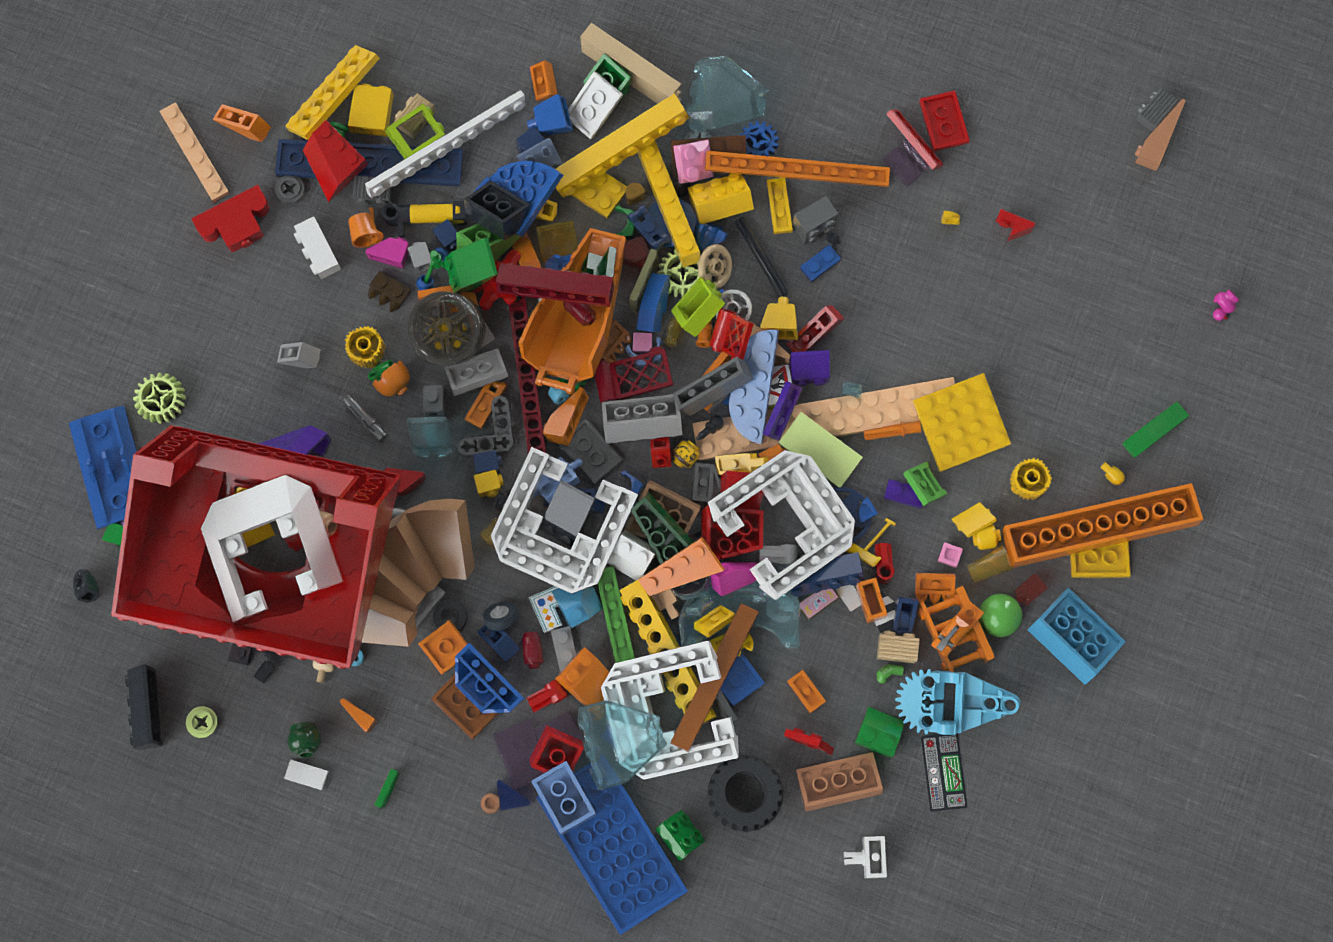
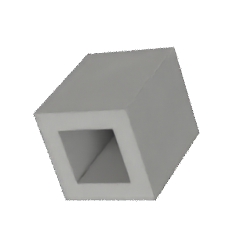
(420, 256)

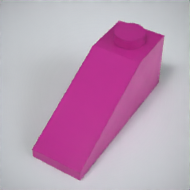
(733, 577)

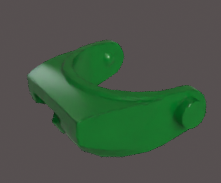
(629, 231)

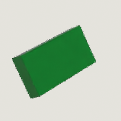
(387, 788)

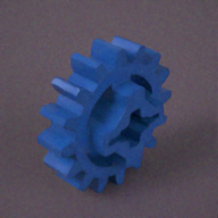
(766, 143)

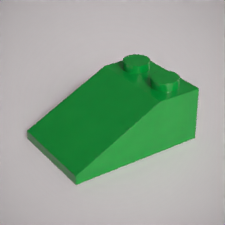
(470, 266)

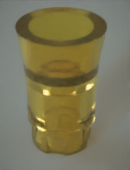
(990, 565)

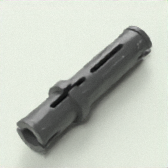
(370, 423)

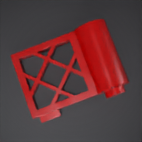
(725, 332)

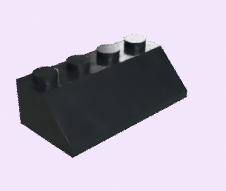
(143, 707)

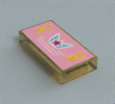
(817, 602)

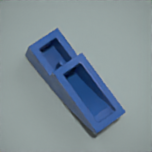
(653, 303)

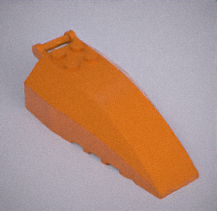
(556, 340)

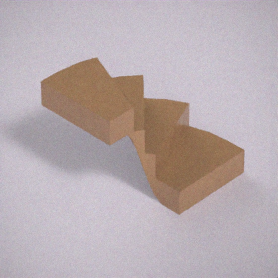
(419, 551)

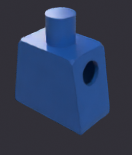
(551, 116)

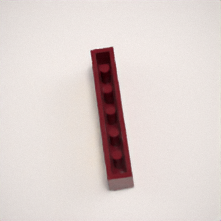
(555, 284)

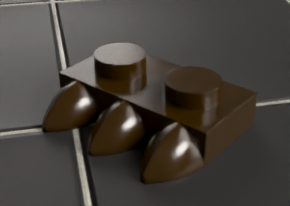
(389, 290)

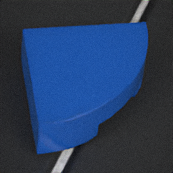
(866, 511)

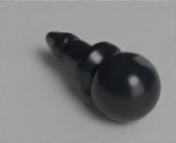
(714, 424)

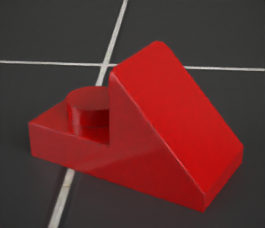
(1019, 225)

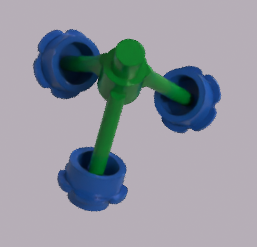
(437, 261)

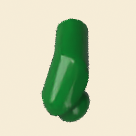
(376, 373)

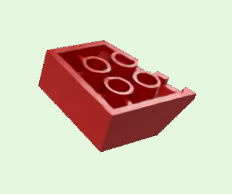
(332, 159)
(744, 540)

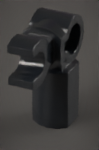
(267, 667)

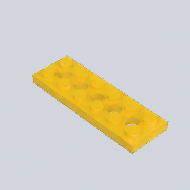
(332, 91)

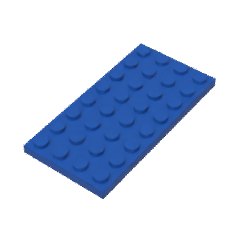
(620, 856)

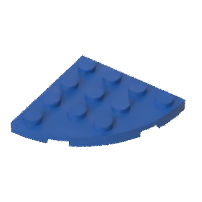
(529, 182)

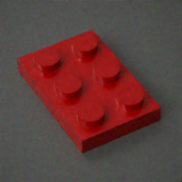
(944, 121)

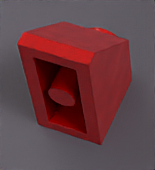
(408, 481)

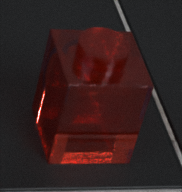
(1030, 589)

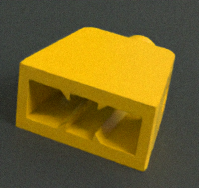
(782, 318)

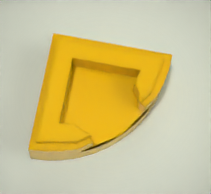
(950, 218)

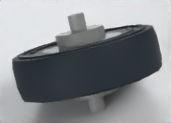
(500, 616)

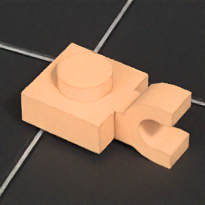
(665, 600)

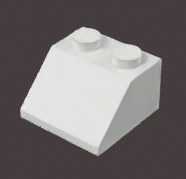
(631, 555)

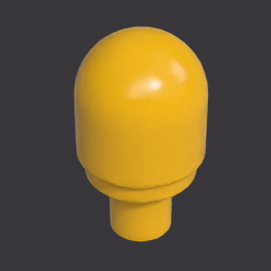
(1113, 474)

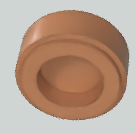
(490, 803)

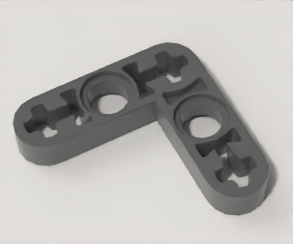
(499, 433)

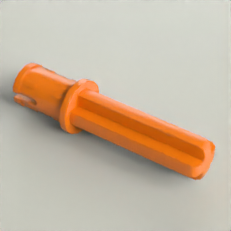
(893, 430)

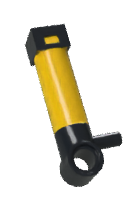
(424, 214)

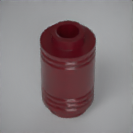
(581, 312)
(532, 650)

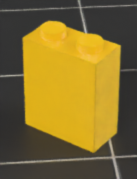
(370, 110)

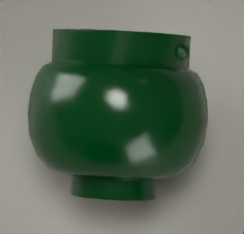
(304, 739)

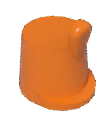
(363, 230)

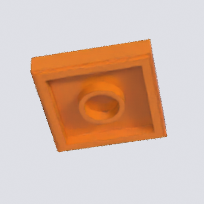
(443, 646)

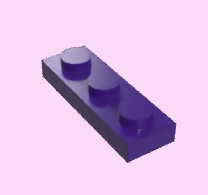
(782, 411)

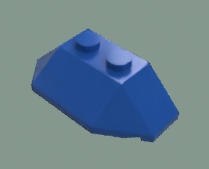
(483, 683)

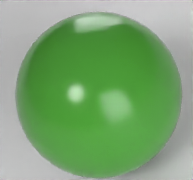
(1001, 615)

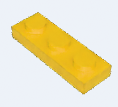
(779, 205)

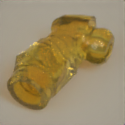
(673, 332)

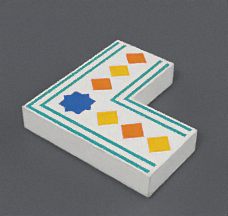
(544, 607)

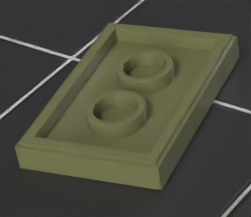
(640, 286)

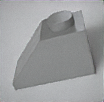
(299, 355)

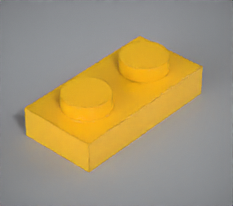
(714, 621)

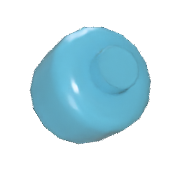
(558, 396)

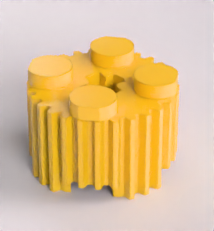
(361, 337)
(1040, 476)

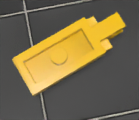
(739, 462)

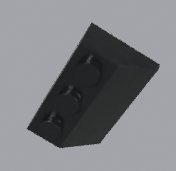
(496, 210)

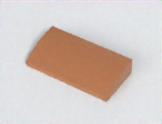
(839, 781)

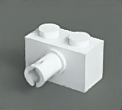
(872, 857)

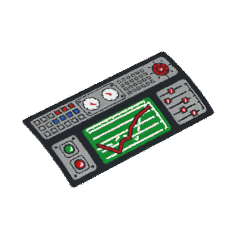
(944, 772)

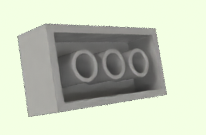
(641, 419)

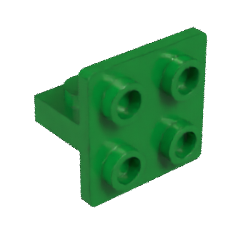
(680, 835)

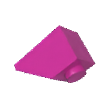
(390, 252)

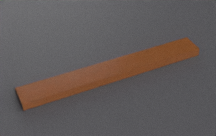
(708, 691)

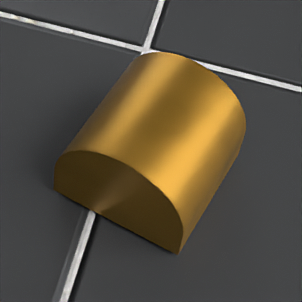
(634, 193)

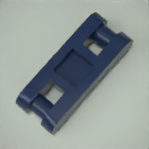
(649, 228)

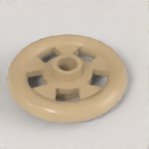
(715, 266)

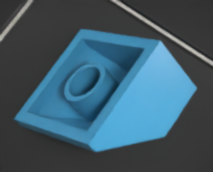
(577, 606)

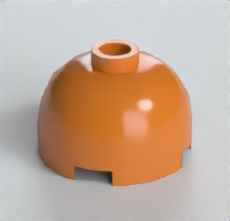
(393, 380)

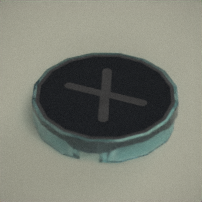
(692, 589)

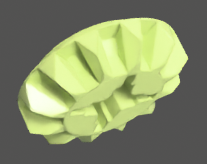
(192, 722)

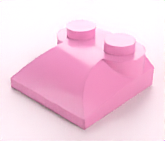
(691, 161)

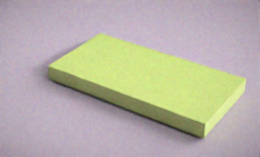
(828, 452)

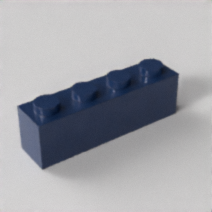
(839, 572)

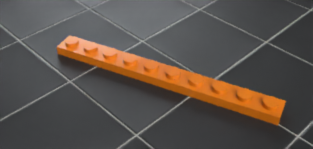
(797, 169)

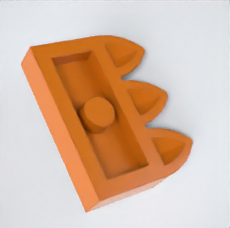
(935, 586)

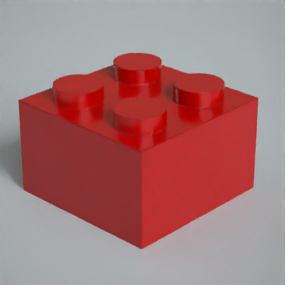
(555, 748)

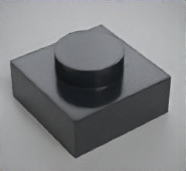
(240, 655)

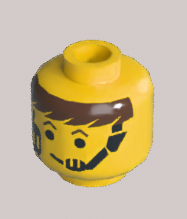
(686, 454)

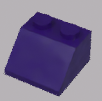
(810, 367)

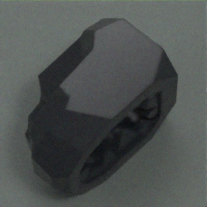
(85, 586)

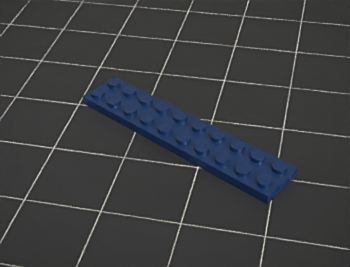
(442, 171)

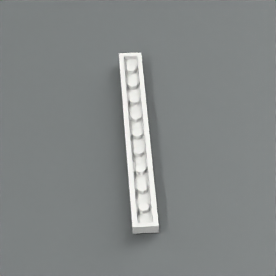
(445, 144)

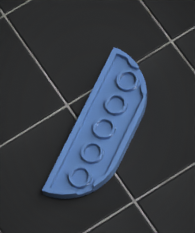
(750, 402)

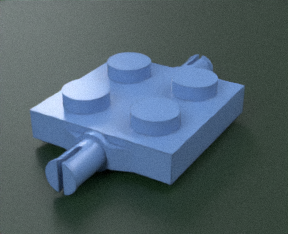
(548, 485)

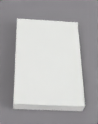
(593, 105)

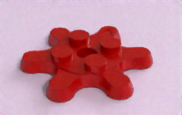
(489, 288)

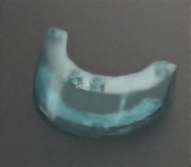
(777, 615)

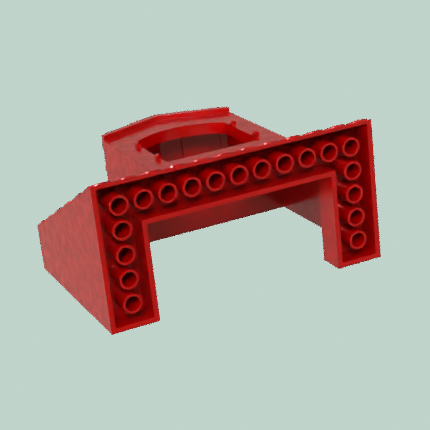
(168, 571)

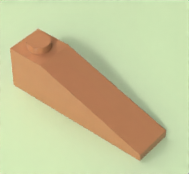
(1154, 147)

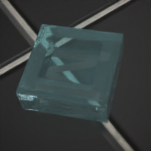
(852, 389)

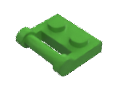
(924, 484)

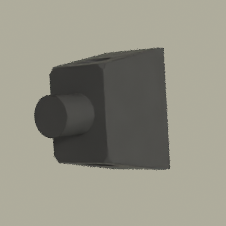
(434, 400)

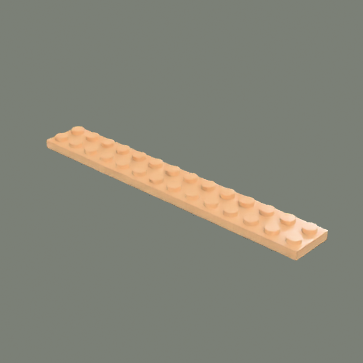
(836, 415)

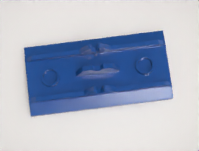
(105, 458)

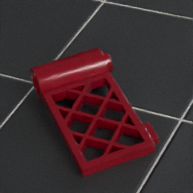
(607, 378)

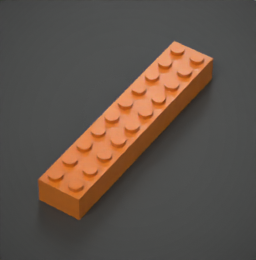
(1102, 525)

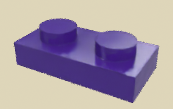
(902, 494)

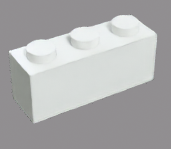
(316, 248)

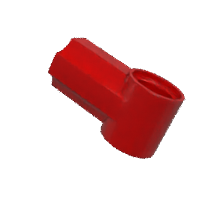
(884, 551)
(551, 693)

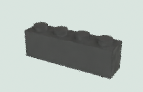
(713, 386)

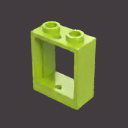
(398, 140)
(685, 312)

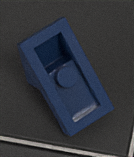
(904, 615)

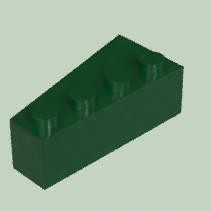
(660, 528)

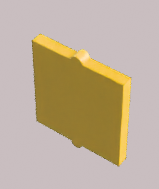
(973, 519)

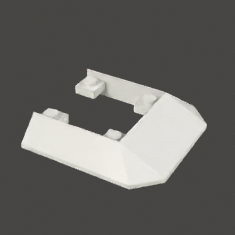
(814, 502)
(295, 512)
(524, 550)
(636, 679)

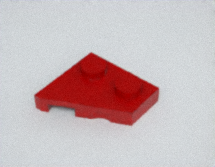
(813, 741)

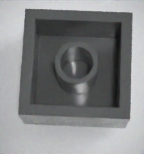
(815, 220)

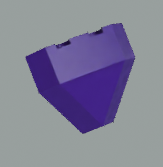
(302, 441)

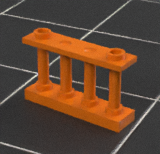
(975, 634)

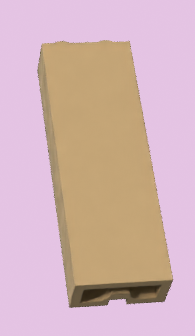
(645, 76)

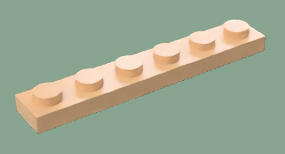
(194, 152)

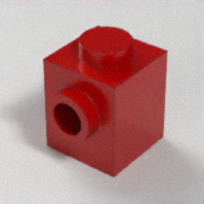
(660, 452)

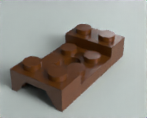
(727, 144)

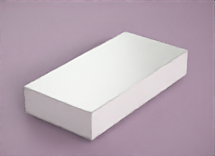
(306, 774)

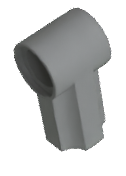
(782, 554)

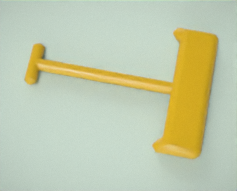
(865, 556)

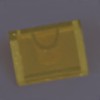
(557, 239)

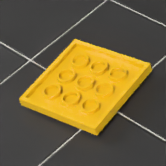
(961, 422)

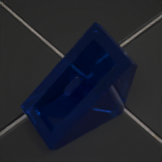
(509, 798)

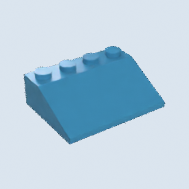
(1076, 636)

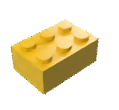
(720, 198)

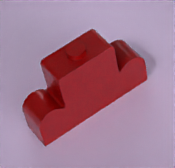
(234, 219)

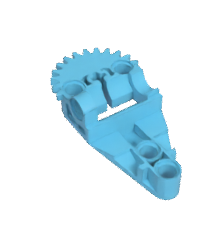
(970, 702)

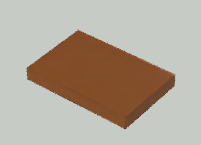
(461, 709)

